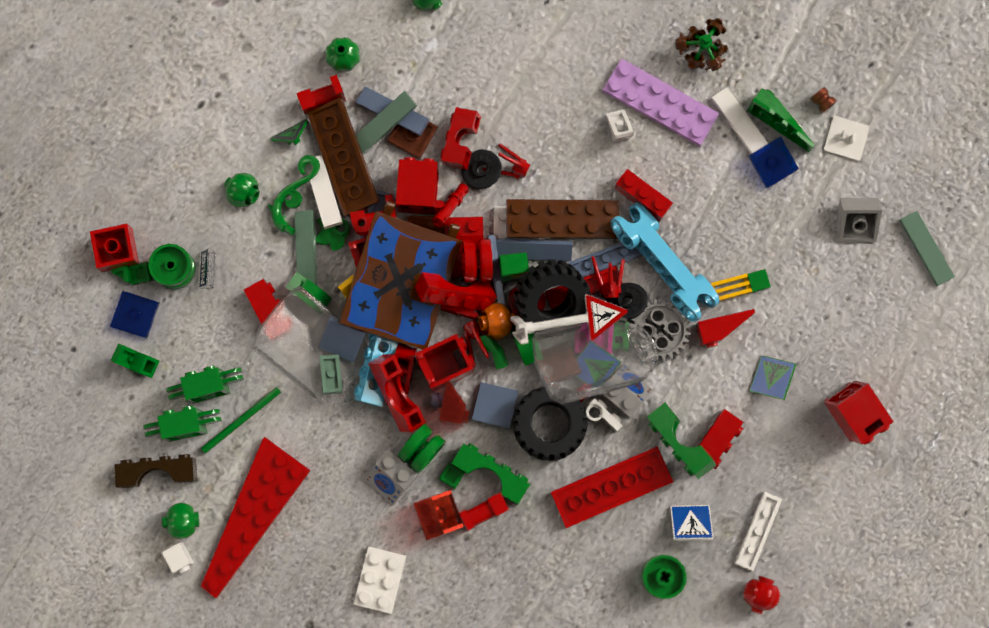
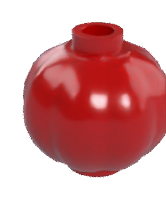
(761, 594)

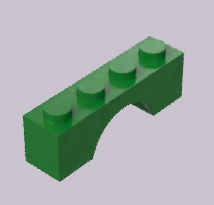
(696, 458)
(512, 486)

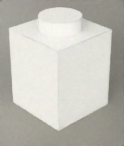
(178, 558)

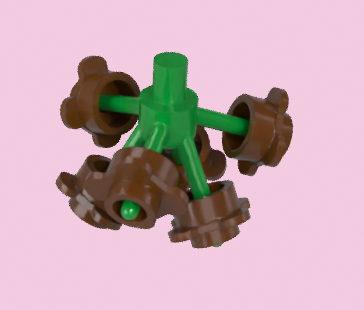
(704, 42)

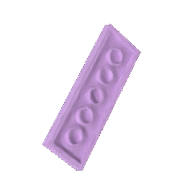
(660, 102)

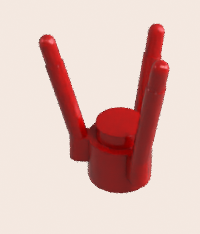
(520, 165)
(610, 289)
(473, 331)

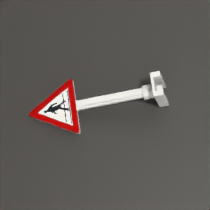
(599, 316)

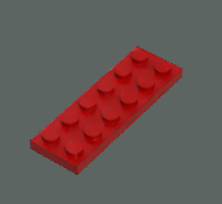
(611, 487)

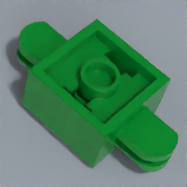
(205, 384)
(182, 424)

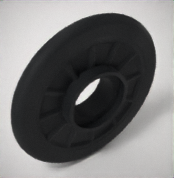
(492, 172)
(638, 296)

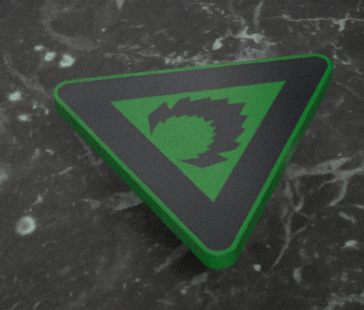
(291, 134)

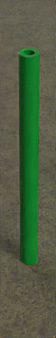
(240, 420)

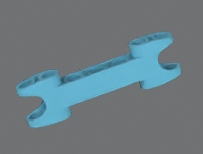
(685, 286)

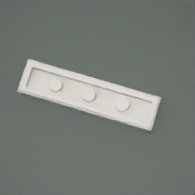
(739, 120)
(325, 196)
(758, 531)

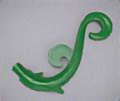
(275, 209)

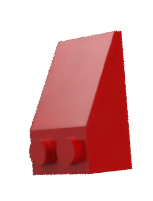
(470, 229)

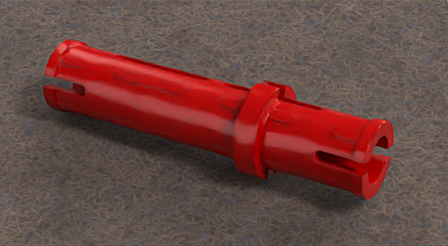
(454, 200)

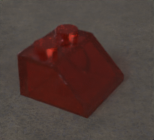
(453, 408)
(438, 515)

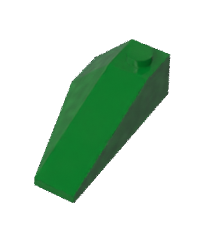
(773, 113)

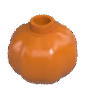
(496, 321)

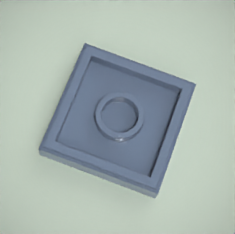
(341, 339)
(495, 405)

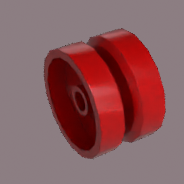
(477, 260)

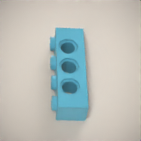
(362, 391)

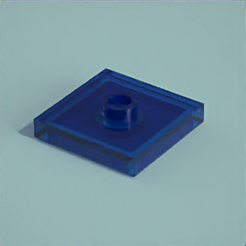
(773, 162)
(134, 314)

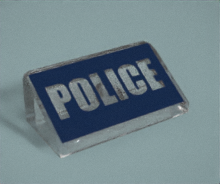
(207, 269)

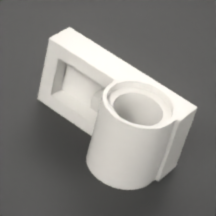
(611, 420)

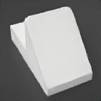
(619, 125)

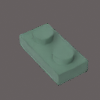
(330, 374)

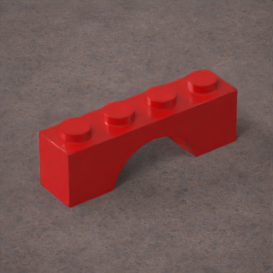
(436, 290)
(404, 411)

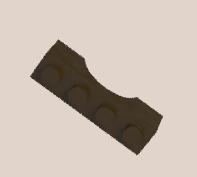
(131, 474)

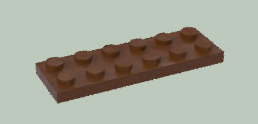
(343, 157)
(560, 218)

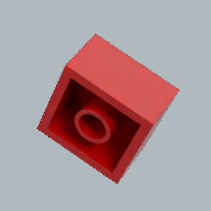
(114, 247)

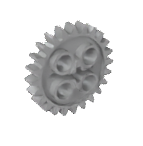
(669, 316)

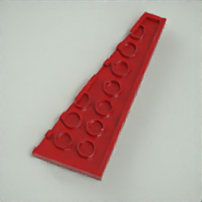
(264, 494)

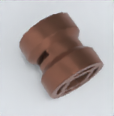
(823, 100)

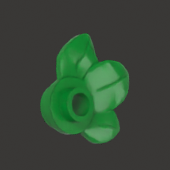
(332, 235)

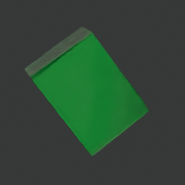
(513, 266)

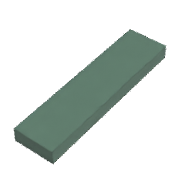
(385, 121)
(306, 245)
(926, 248)

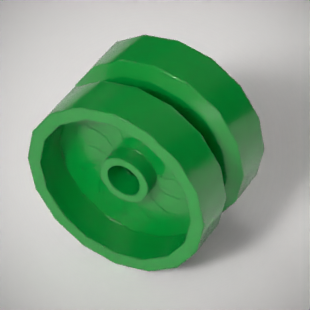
(164, 258)
(418, 446)
(672, 584)

